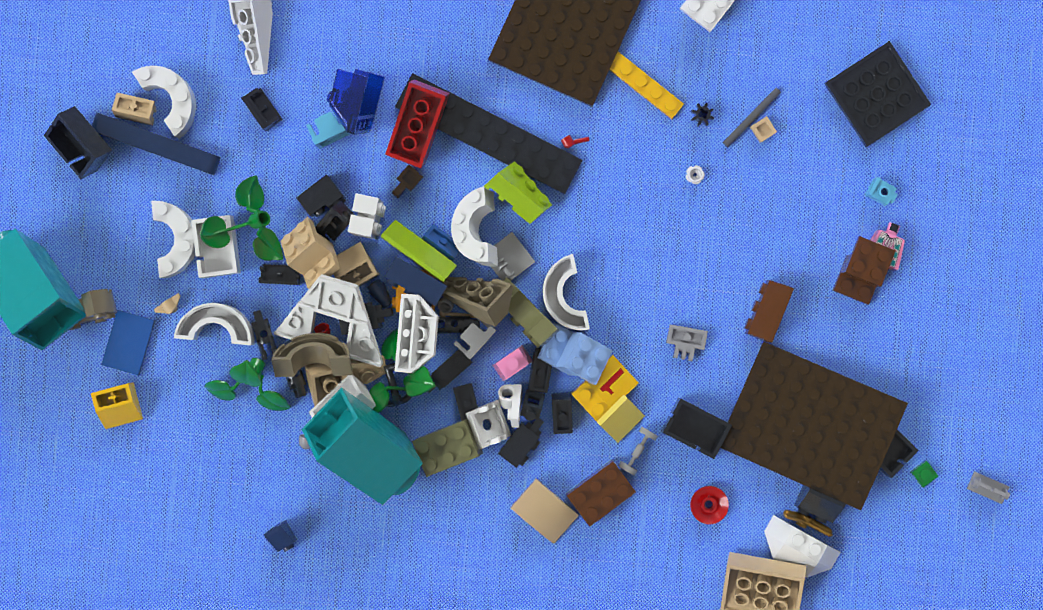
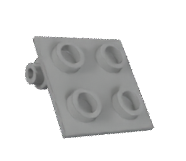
(511, 258)

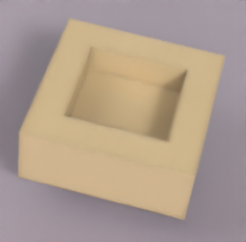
(763, 129)

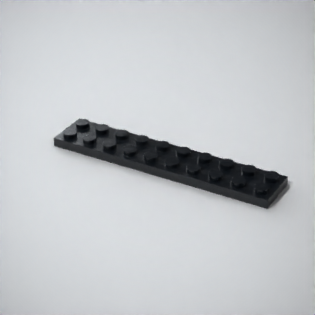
(504, 141)

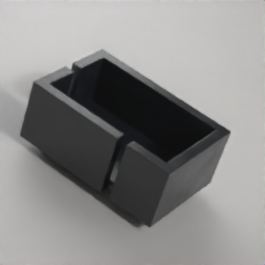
(75, 137)
(696, 427)
(900, 449)

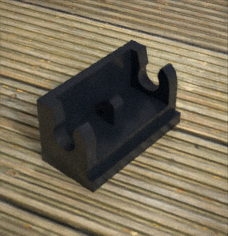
(262, 109)
(334, 221)
(279, 275)

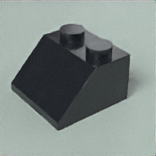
(818, 504)

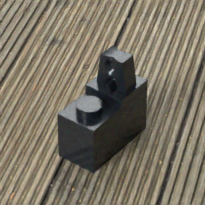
(320, 195)

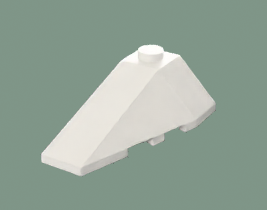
(254, 25)

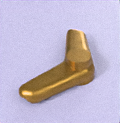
(804, 521)

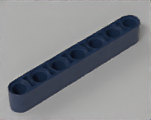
(155, 144)

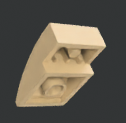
(544, 511)

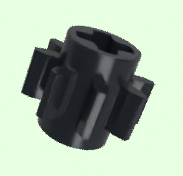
(703, 109)

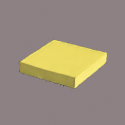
(621, 418)

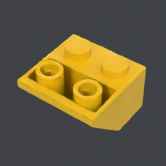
(117, 405)

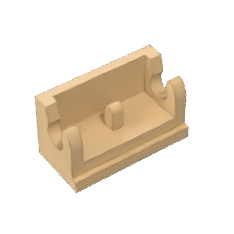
(134, 108)

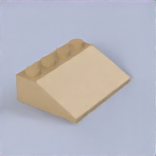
(762, 584)

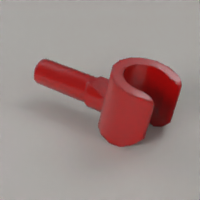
(569, 142)

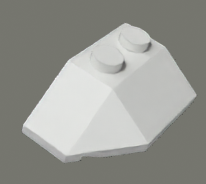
(415, 334)
(798, 547)

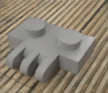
(686, 340)

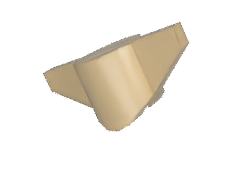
(168, 306)

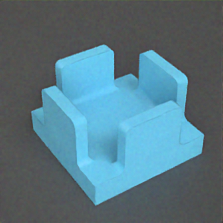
(329, 130)

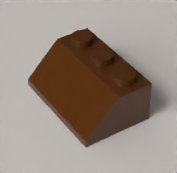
(768, 310)

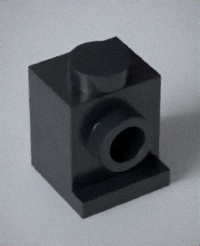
(529, 409)

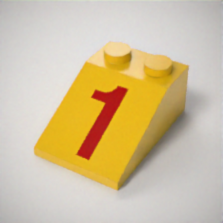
(611, 386)

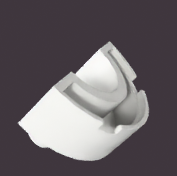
(182, 96)
(466, 227)
(183, 248)
(553, 295)
(228, 316)

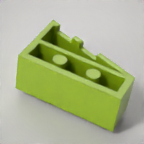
(520, 192)

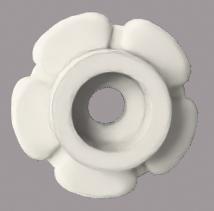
(700, 174)

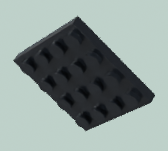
(877, 94)

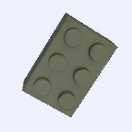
(446, 447)

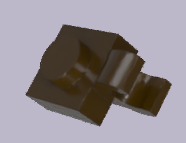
(408, 179)

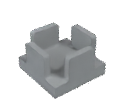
(475, 338)

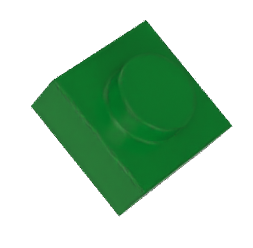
(924, 474)

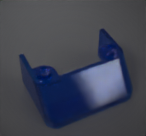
(355, 99)

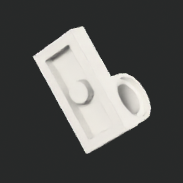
(513, 403)

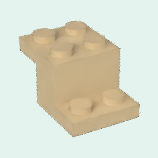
(309, 252)

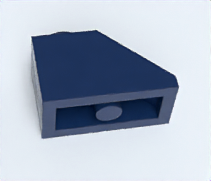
(281, 537)

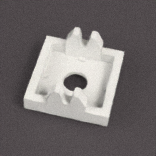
(499, 429)

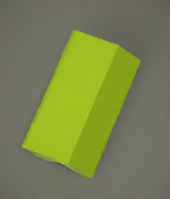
(418, 251)

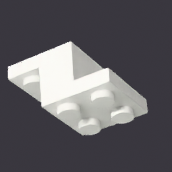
(706, 12)

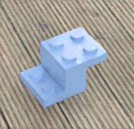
(575, 354)

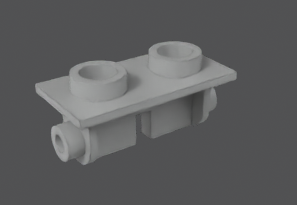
(988, 488)

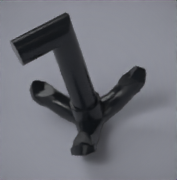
(396, 397)

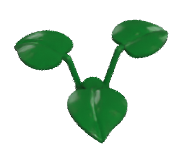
(248, 195)
(250, 374)
(414, 383)

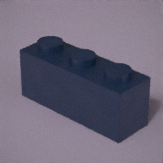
(415, 281)

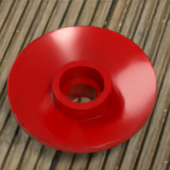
(714, 513)

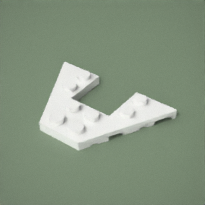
(340, 301)

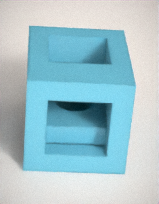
(875, 194)

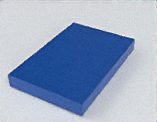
(128, 342)

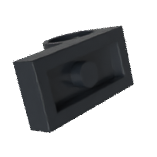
(562, 413)

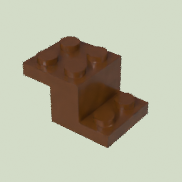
(863, 270)

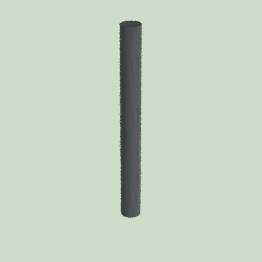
(751, 117)

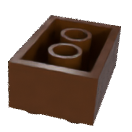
(600, 493)

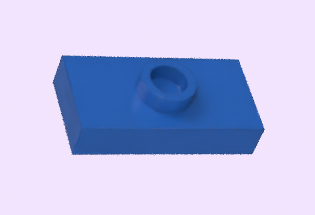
(441, 242)

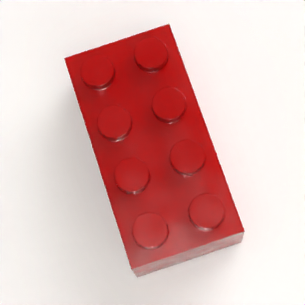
(417, 123)

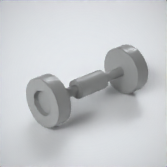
(638, 450)

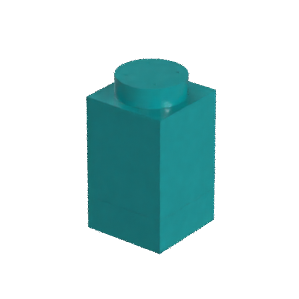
(33, 292)
(362, 447)

